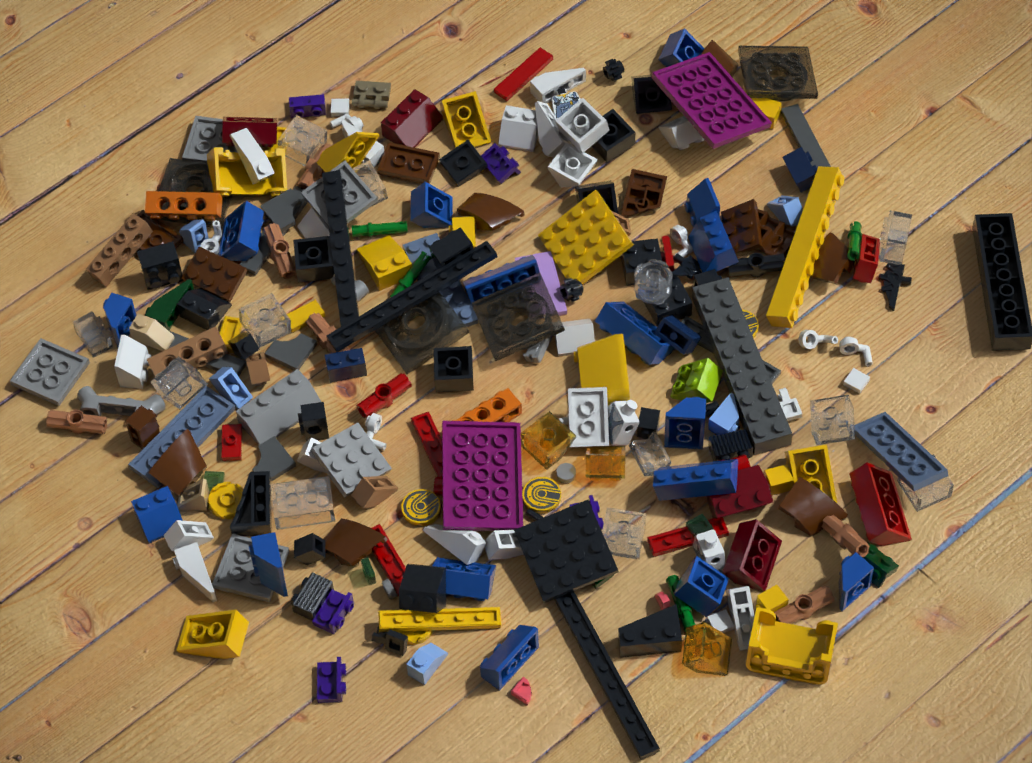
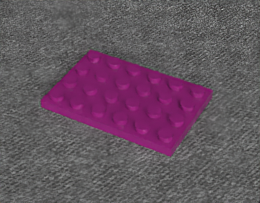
(711, 100)
(481, 475)

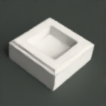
(339, 107)
(856, 380)
(721, 621)

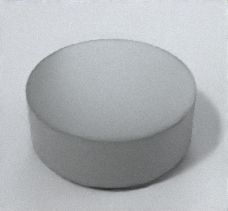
(566, 473)
(389, 589)

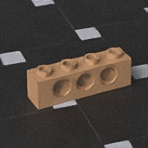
(119, 250)
(191, 347)

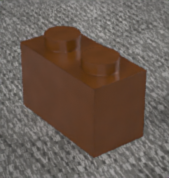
(142, 427)

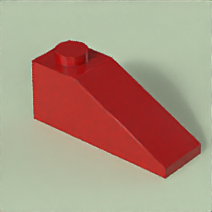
(868, 259)

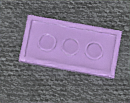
(550, 277)

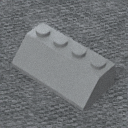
(277, 407)

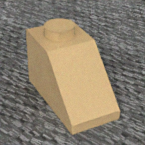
(150, 333)

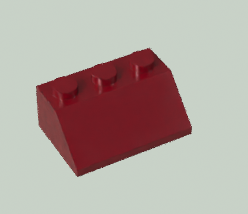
(411, 120)
(262, 129)
(750, 493)
(752, 555)

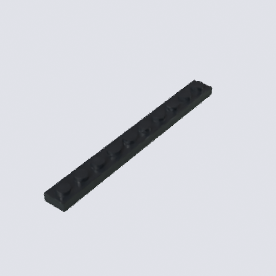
(340, 246)
(411, 296)
(607, 675)

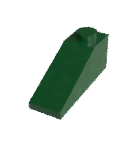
(165, 308)

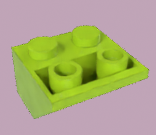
(697, 380)

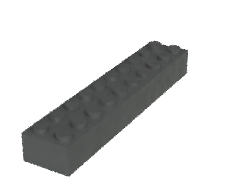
(742, 366)

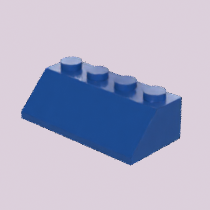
(500, 278)
(637, 332)
(696, 480)

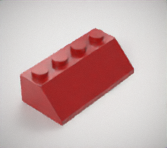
(879, 505)

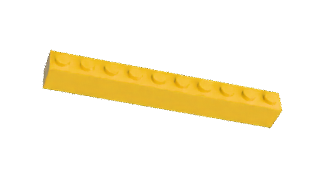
(805, 247)

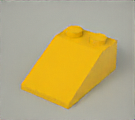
(465, 119)
(350, 149)
(385, 261)
(813, 466)
(213, 634)

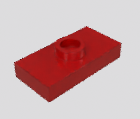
(666, 255)
(231, 442)

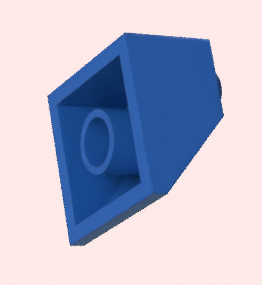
(680, 47)
(701, 201)
(431, 207)
(119, 315)
(156, 513)
(854, 579)
(701, 587)

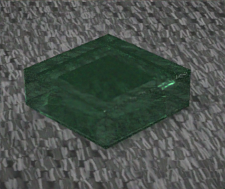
(214, 478)
(698, 525)
(368, 571)

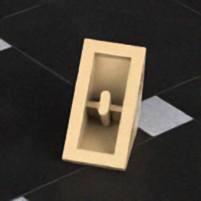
(195, 497)

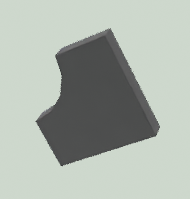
(281, 209)
(292, 352)
(274, 459)

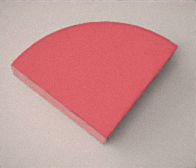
(662, 600)
(522, 691)

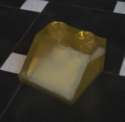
(547, 440)
(605, 462)
(706, 650)

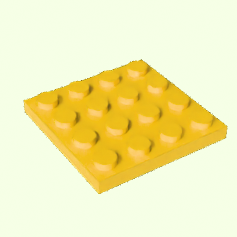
(585, 239)

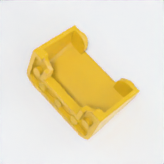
(231, 177)
(604, 365)
(790, 649)

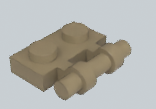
(371, 94)

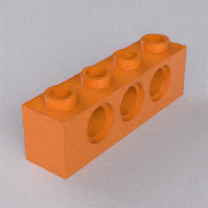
(156, 199)
(509, 407)

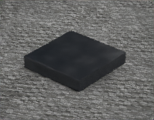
(463, 163)

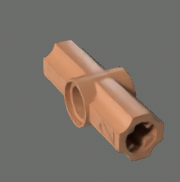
(312, 170)
(282, 259)
(321, 328)
(67, 421)
(845, 536)
(814, 601)

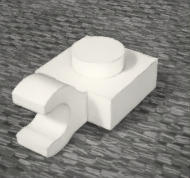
(790, 406)

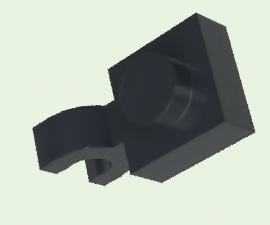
(393, 641)

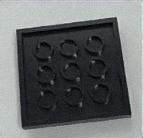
(566, 551)

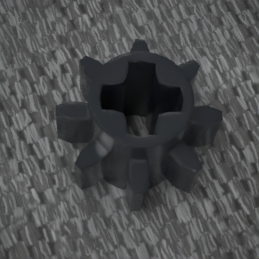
(613, 69)
(571, 289)

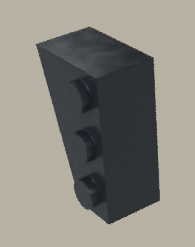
(255, 508)
(651, 634)

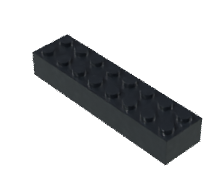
(1002, 282)

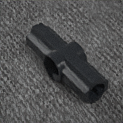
(757, 265)

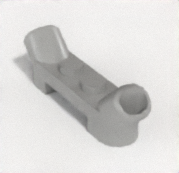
(97, 405)

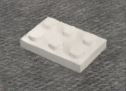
(588, 416)

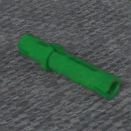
(379, 229)
(854, 237)
(413, 273)
(684, 610)

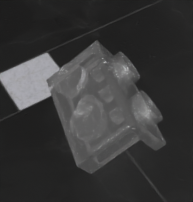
(650, 454)

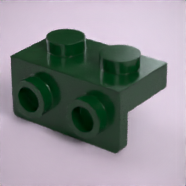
(883, 565)

